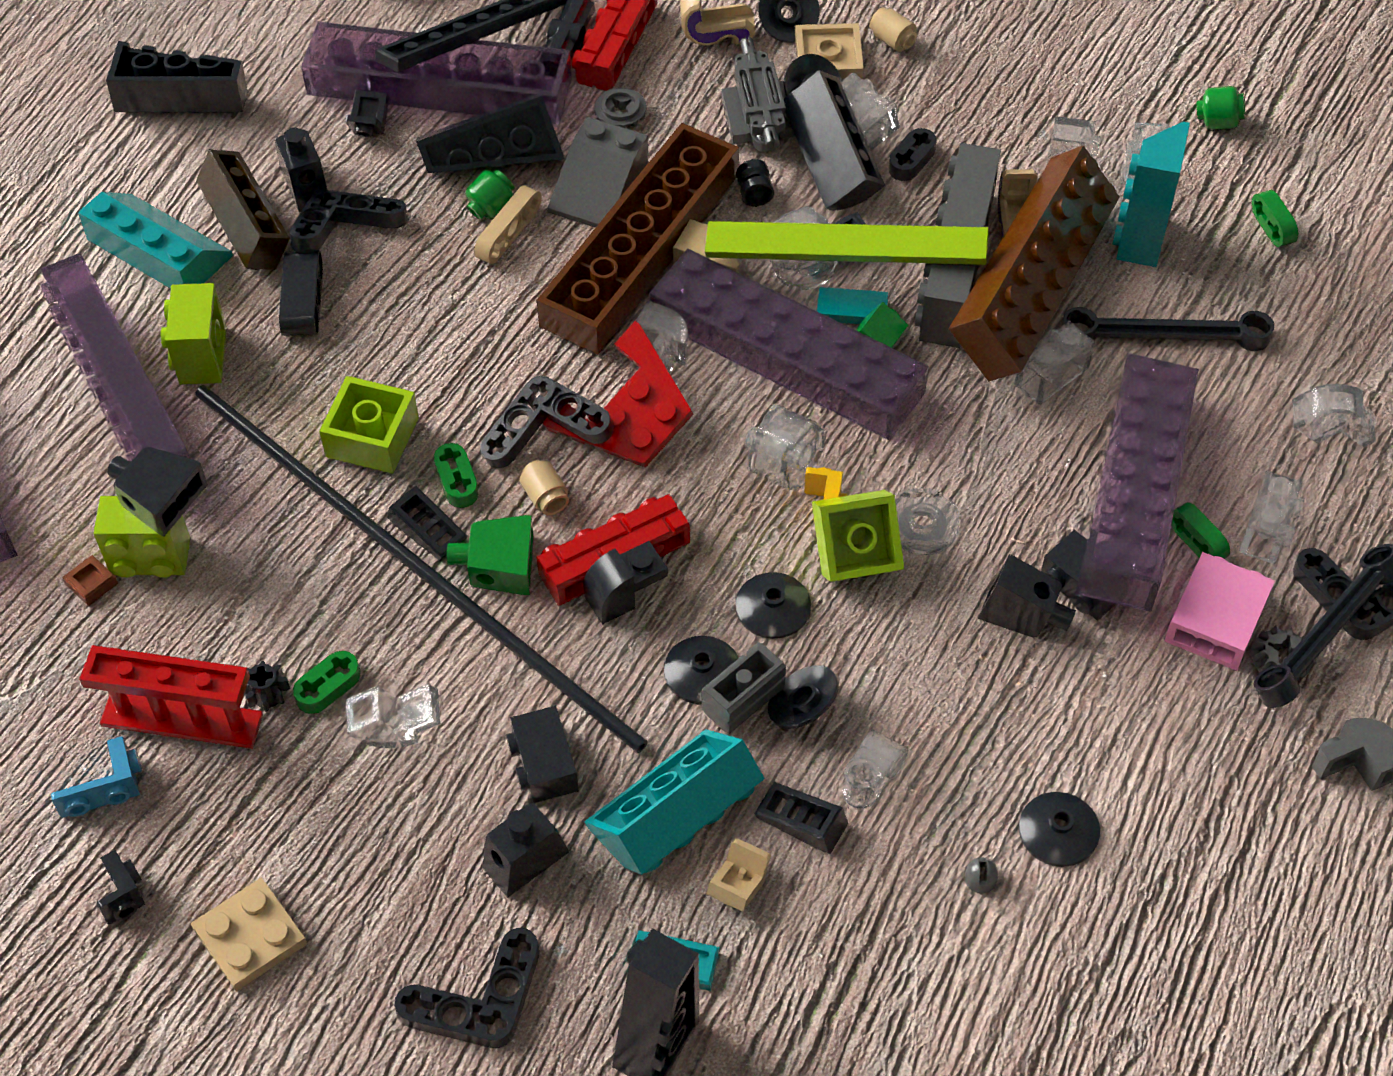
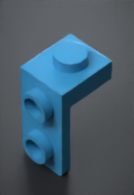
(106, 790)

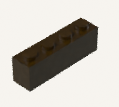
(242, 210)

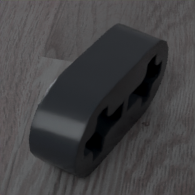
(906, 151)

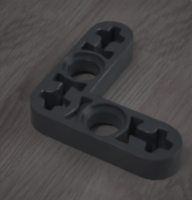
(331, 206)
(546, 407)
(1334, 576)
(489, 1008)

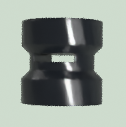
(755, 182)

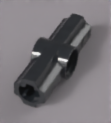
(570, 28)

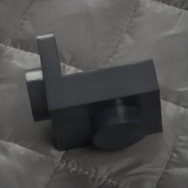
(368, 113)
(127, 898)

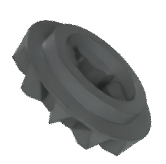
(622, 99)
(1267, 646)

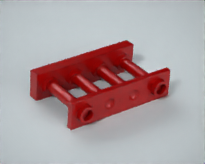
(172, 696)

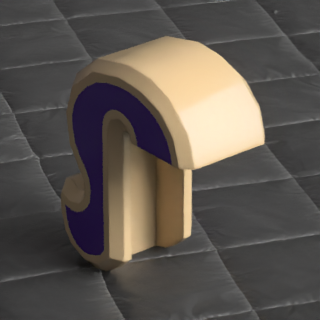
(717, 23)
(1012, 193)

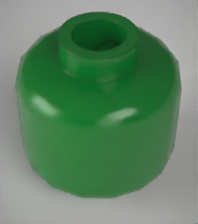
(1221, 108)
(489, 194)

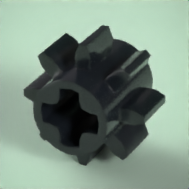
(266, 686)

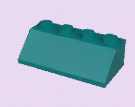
(1150, 196)
(151, 239)
(676, 800)

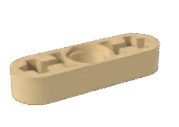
(507, 224)

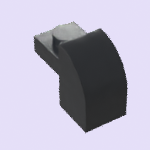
(616, 577)

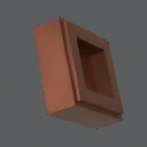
(90, 580)

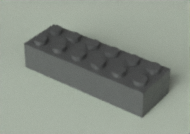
(968, 205)

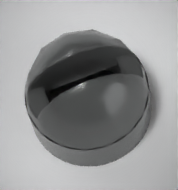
(972, 875)

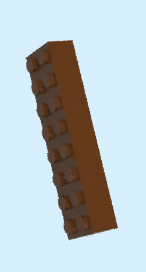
(637, 238)
(1034, 264)

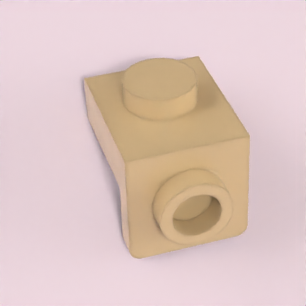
(740, 875)

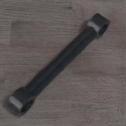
(1177, 328)
(1279, 683)

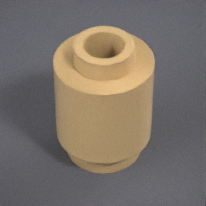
(893, 29)
(544, 487)

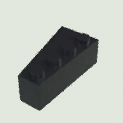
(174, 82)
(495, 138)
(657, 1006)

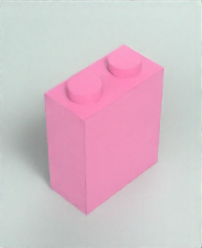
(1219, 611)

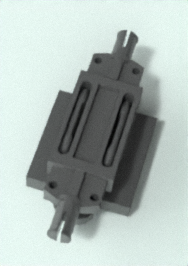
(756, 105)

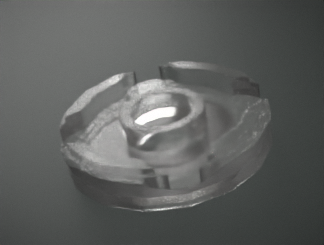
(929, 538)

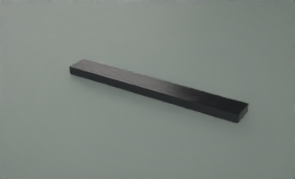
(460, 32)

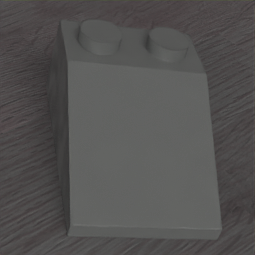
(598, 171)

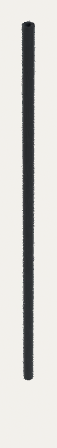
(424, 571)

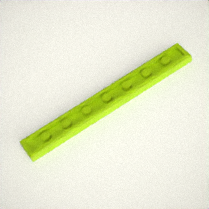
(847, 242)

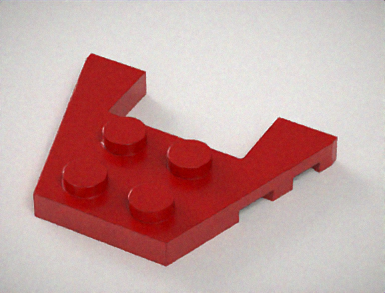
(644, 410)

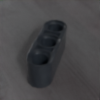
(301, 293)

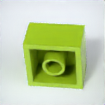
(194, 333)
(369, 424)
(858, 535)
(135, 548)

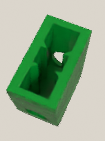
(497, 554)

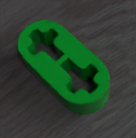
(1275, 218)
(462, 473)
(1199, 531)
(327, 682)

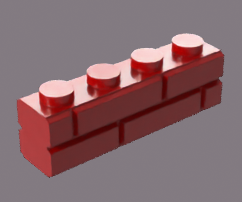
(611, 42)
(656, 520)

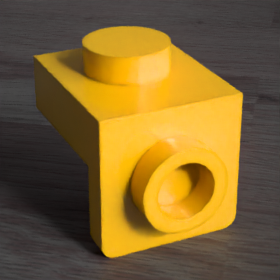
(823, 482)

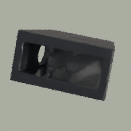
(296, 155)
(157, 486)
(1025, 600)
(525, 847)

